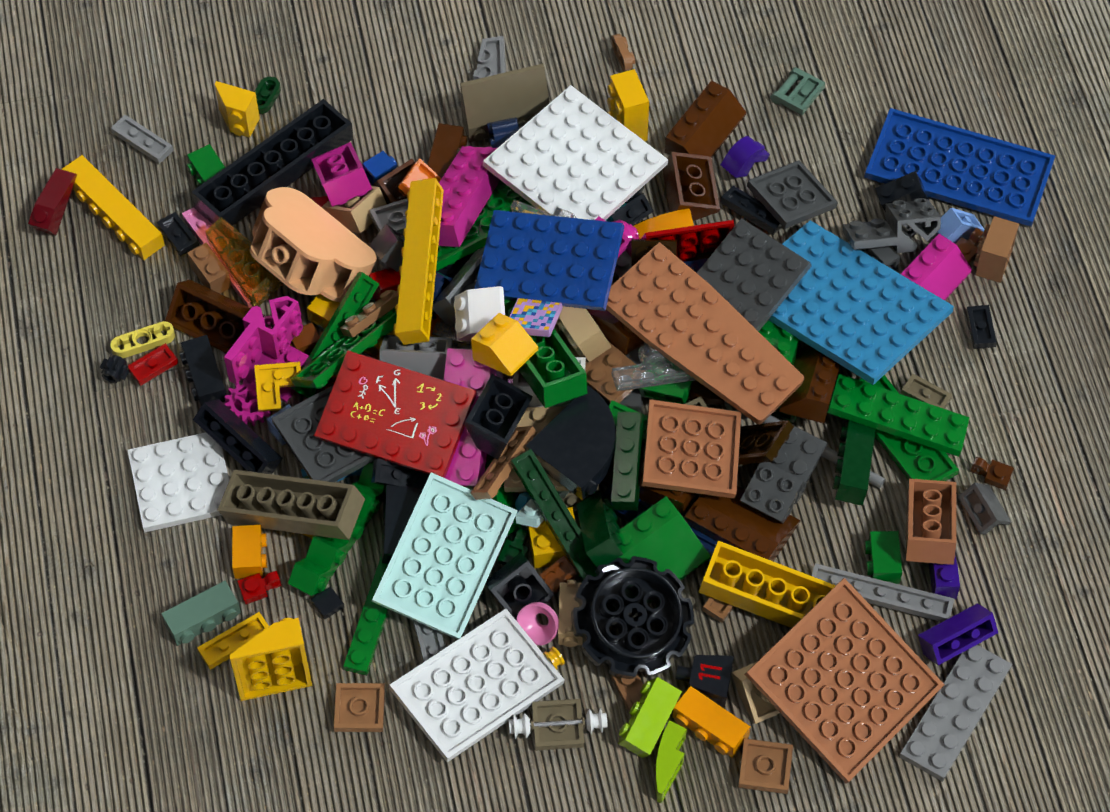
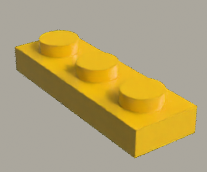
(220, 647)

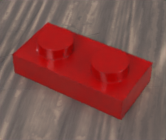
(152, 364)

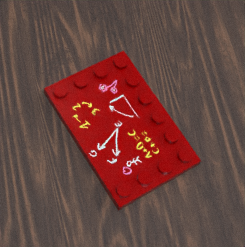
(395, 414)

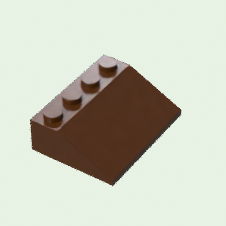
(740, 525)

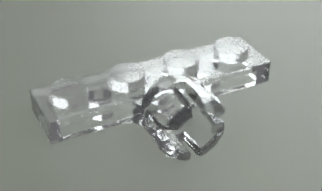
(652, 371)

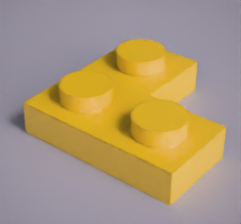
(270, 379)

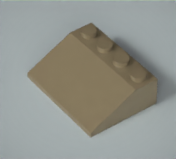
(501, 97)

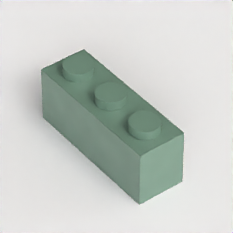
(201, 613)

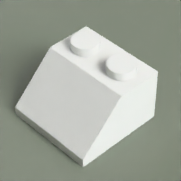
(475, 309)

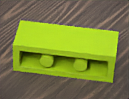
(649, 716)

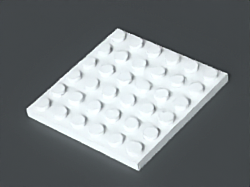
(575, 159)

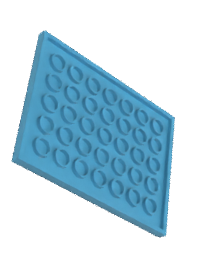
(855, 306)

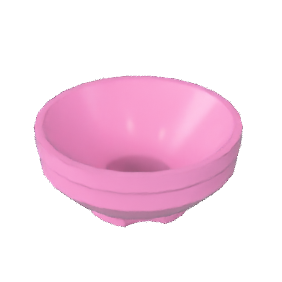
(537, 632)

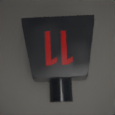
(709, 676)

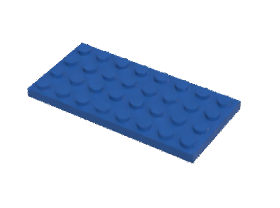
(962, 166)

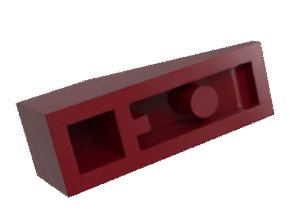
(52, 202)

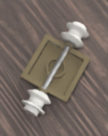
(558, 724)

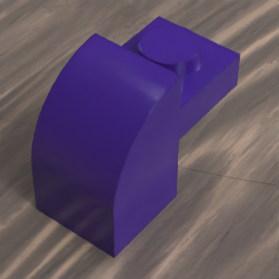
(743, 156)

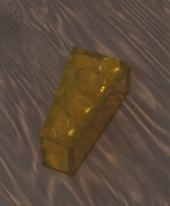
(234, 253)

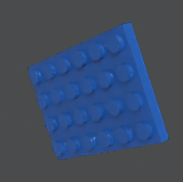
(551, 258)

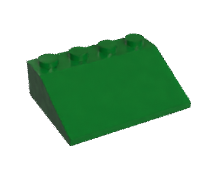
(664, 538)

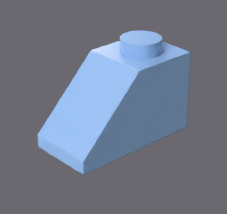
(958, 224)

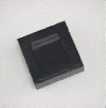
(327, 602)

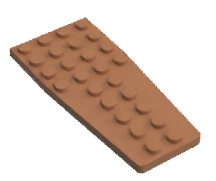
(702, 334)

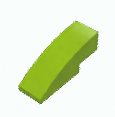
(669, 758)

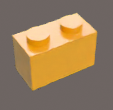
(248, 551)

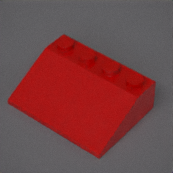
(695, 238)

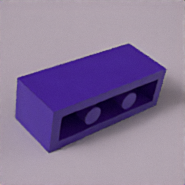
(958, 634)

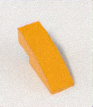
(665, 221)

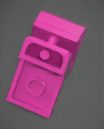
(258, 338)

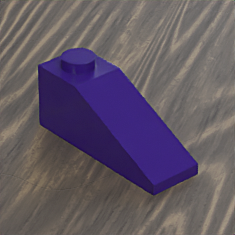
(945, 579)

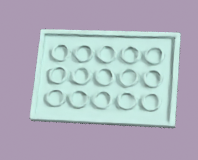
(444, 556)

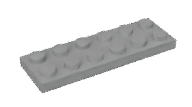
(955, 711)

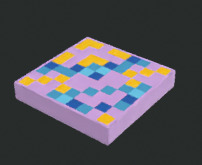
(536, 316)

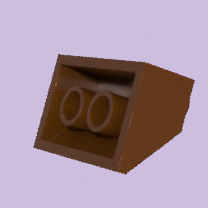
(691, 184)

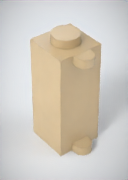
(566, 605)

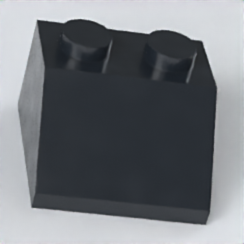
(518, 585)

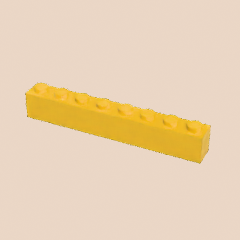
(419, 262)

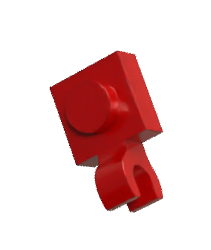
(255, 587)

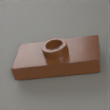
(558, 573)

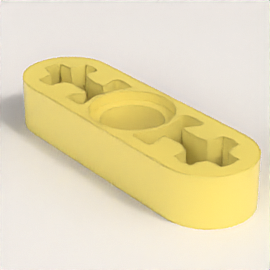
(150, 344)

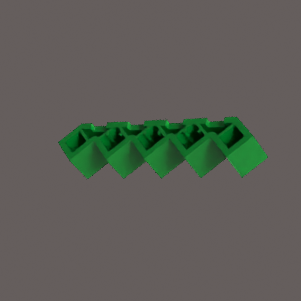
(327, 553)

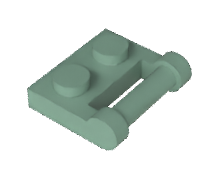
(802, 95)

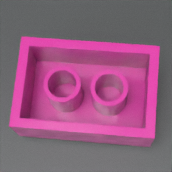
(341, 174)

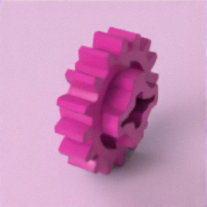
(245, 399)

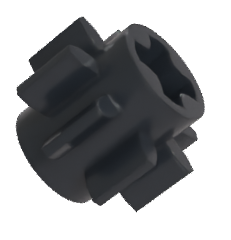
(114, 369)

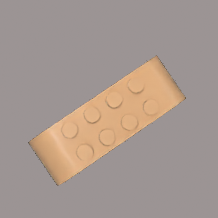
(307, 245)

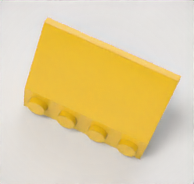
(272, 661)

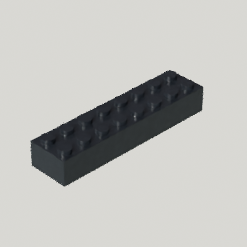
(272, 164)

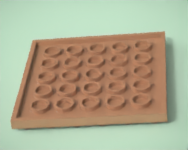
(844, 680)

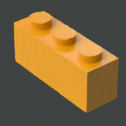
(710, 722)

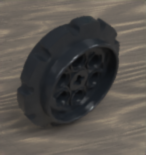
(671, 615)

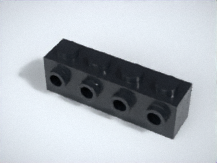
(237, 438)

